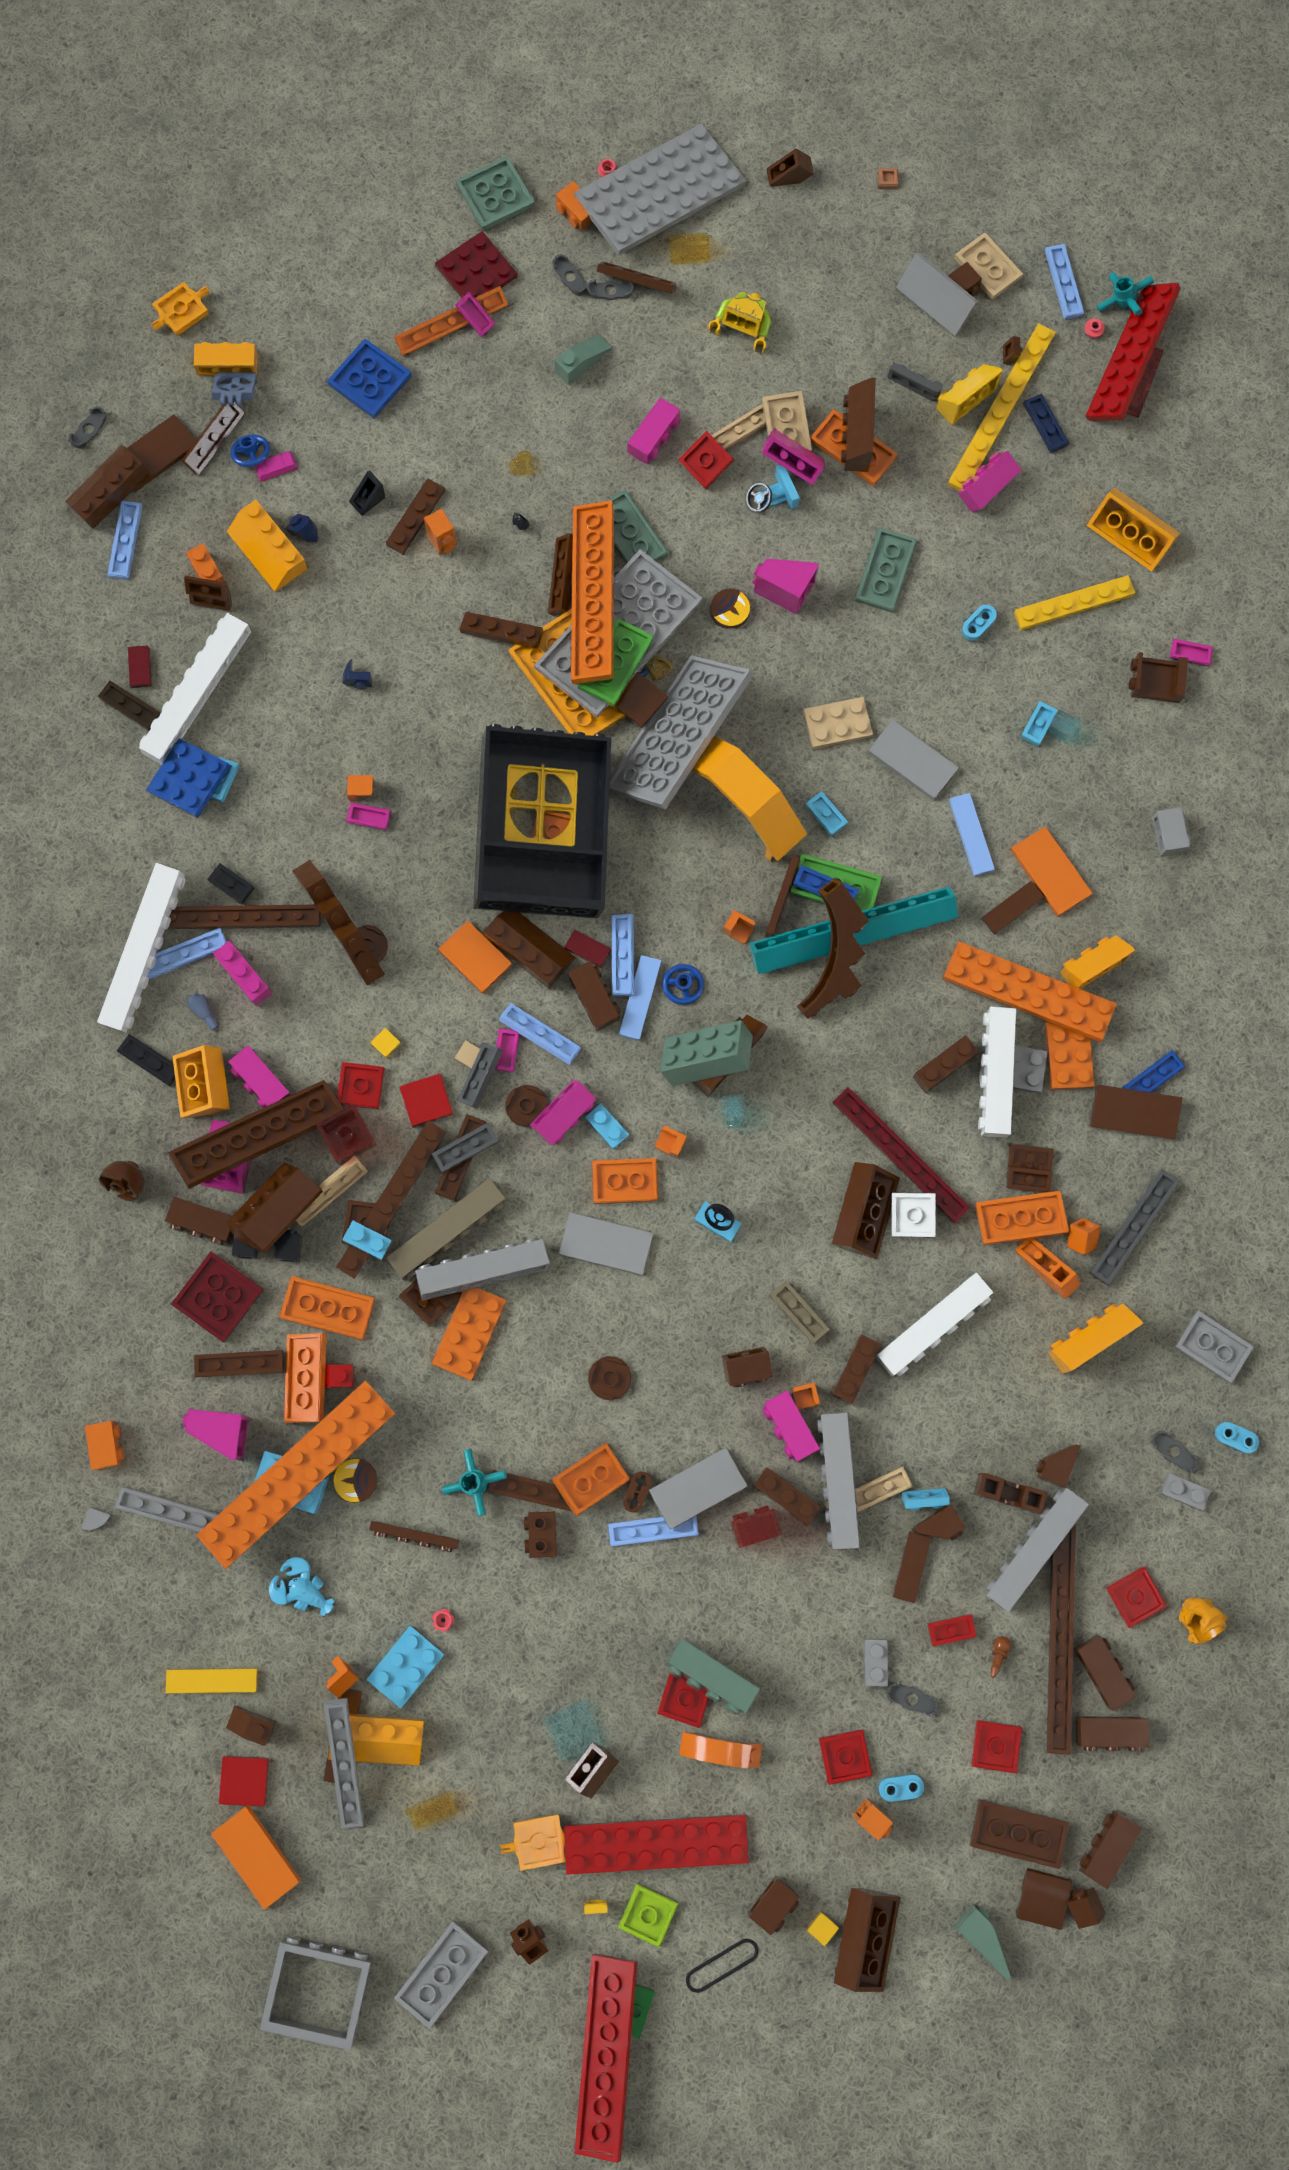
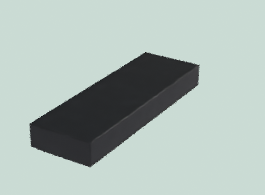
(147, 1059)

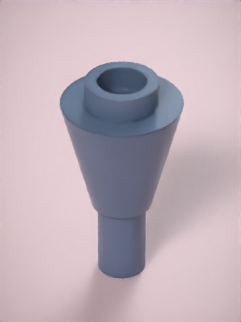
(200, 1007)

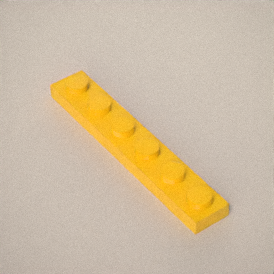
(1074, 602)

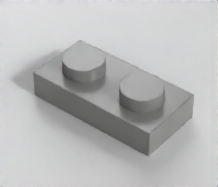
(1185, 1491)
(876, 1662)

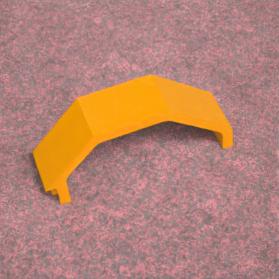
(753, 795)

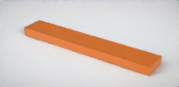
(446, 323)

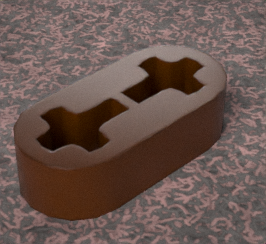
(632, 1489)

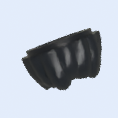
(521, 522)

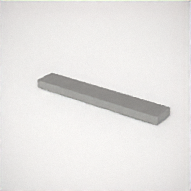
(163, 1509)
(344, 1763)

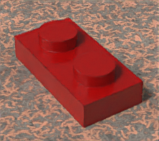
(951, 1630)

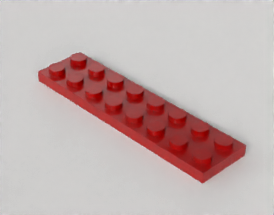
(1133, 353)
(655, 1844)
(606, 2058)

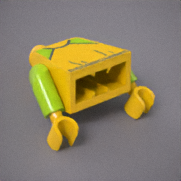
(744, 314)

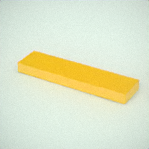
(211, 1680)

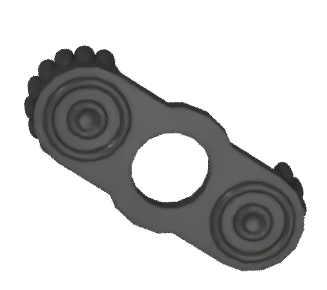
(562, 267)
(597, 290)
(97, 419)
(1185, 1460)
(925, 1704)

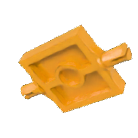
(180, 308)
(537, 1842)

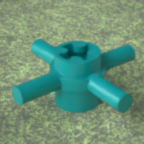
(1125, 293)
(482, 1481)

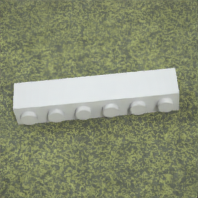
(998, 1072)
(934, 1324)

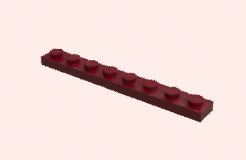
(900, 1154)

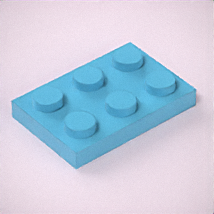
(405, 1666)

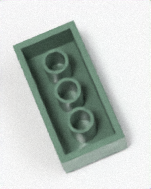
(706, 1053)
(712, 1677)

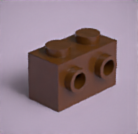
(747, 1366)
(541, 1534)
(592, 1770)
(773, 1906)

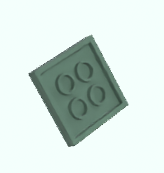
(495, 193)

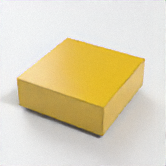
(385, 1042)
(595, 1906)
(822, 1928)

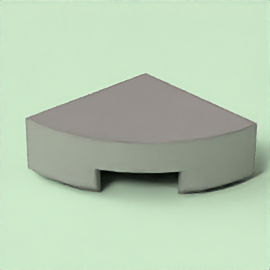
(95, 1519)

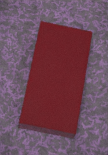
(139, 666)
(587, 948)

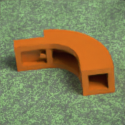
(720, 1751)

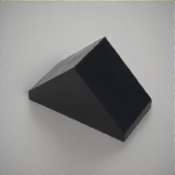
(367, 494)

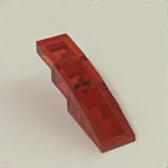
(1145, 383)

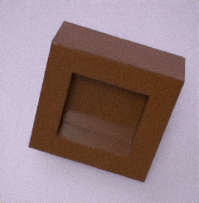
(1011, 350)

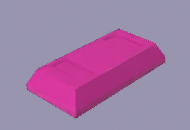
(475, 314)
(276, 466)
(1194, 652)
(368, 816)
(508, 1042)

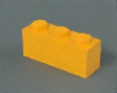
(224, 358)

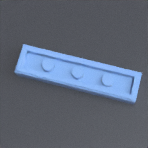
(1064, 281)
(125, 540)
(971, 834)
(187, 952)
(622, 955)
(639, 1003)
(540, 1033)
(649, 1530)

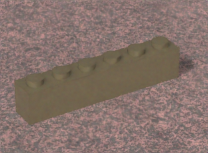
(446, 1229)

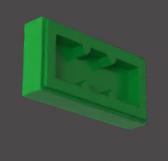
(642, 2003)

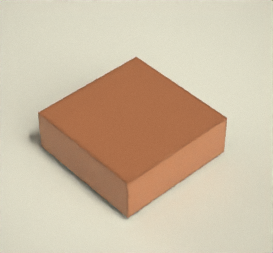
(887, 178)

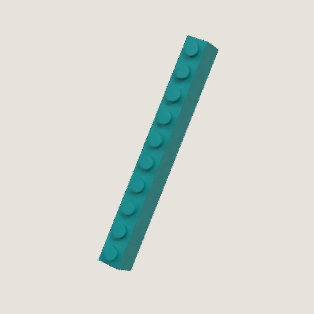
(883, 923)

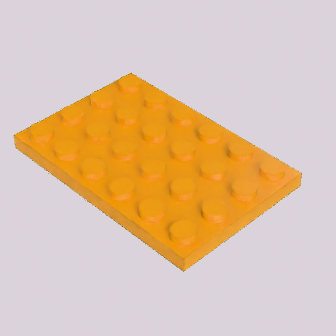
(566, 710)

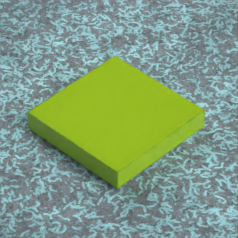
(648, 1915)

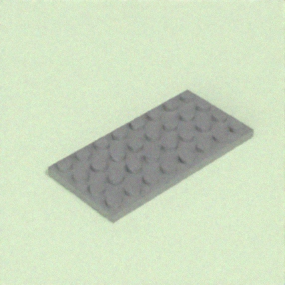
(659, 189)
(643, 597)
(679, 731)

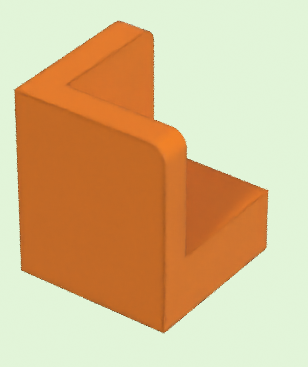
(359, 786)
(739, 927)
(670, 1141)
(1083, 1236)
(805, 1396)
(342, 1679)

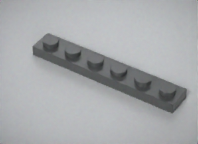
(1134, 1227)

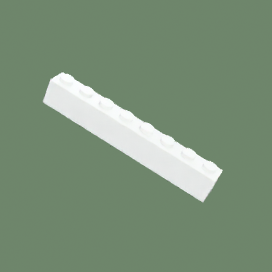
(195, 688)
(141, 948)

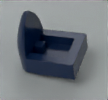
(303, 527)
(358, 680)

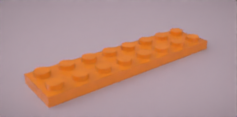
(1029, 991)

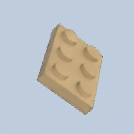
(991, 264)
(787, 415)
(838, 722)

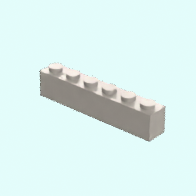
(482, 1269)
(840, 1481)
(1037, 1550)

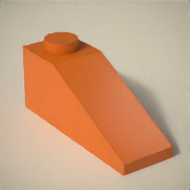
(1049, 1267)

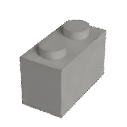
(1171, 831)

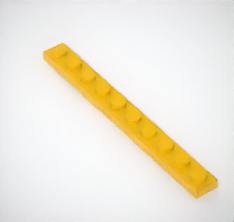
(1002, 406)

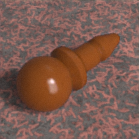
(1002, 1646)

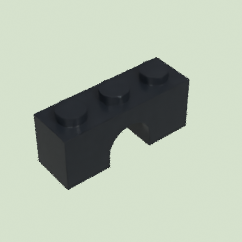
(287, 1248)

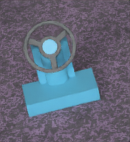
(776, 493)
(718, 1219)

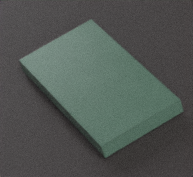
(633, 530)
(885, 570)

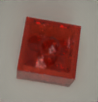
(346, 1134)
(755, 1527)

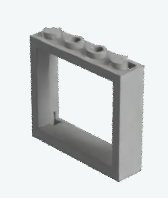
(310, 2032)

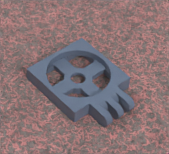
(226, 393)

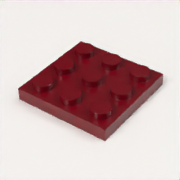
(476, 267)
(217, 1297)

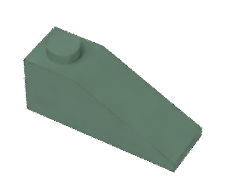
(580, 358)
(982, 1936)

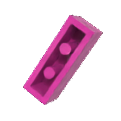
(654, 431)
(793, 456)
(989, 480)
(242, 973)
(257, 1077)
(563, 1112)
(790, 1426)

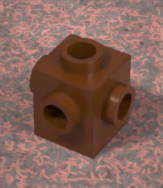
(529, 1941)

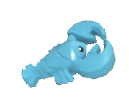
(300, 1588)

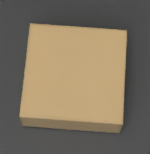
(467, 1054)

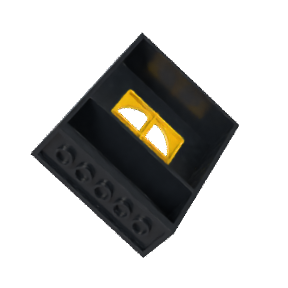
(539, 873)

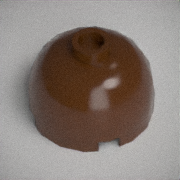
(123, 1178)

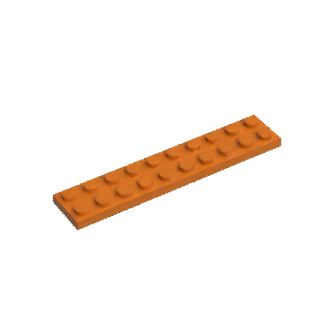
(592, 593)
(295, 1474)

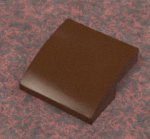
(208, 593)
(1029, 1167)
(429, 1309)
(1044, 1899)

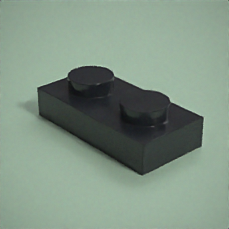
(230, 883)

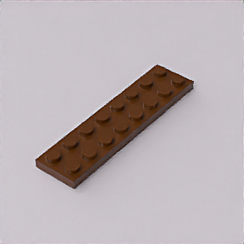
(254, 1134)

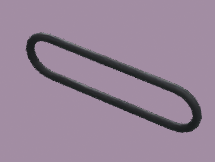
(726, 1974)

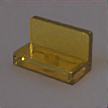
(689, 248)
(432, 1810)

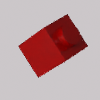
(340, 1376)

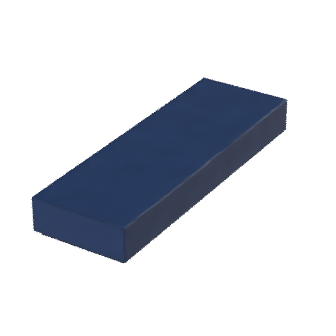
(1046, 423)

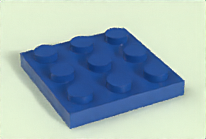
(369, 378)
(188, 778)

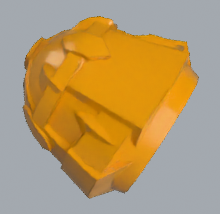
(1202, 1619)

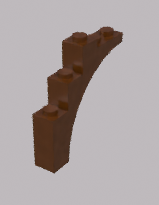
(339, 922)
(845, 951)

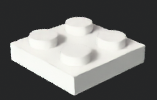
(914, 1214)

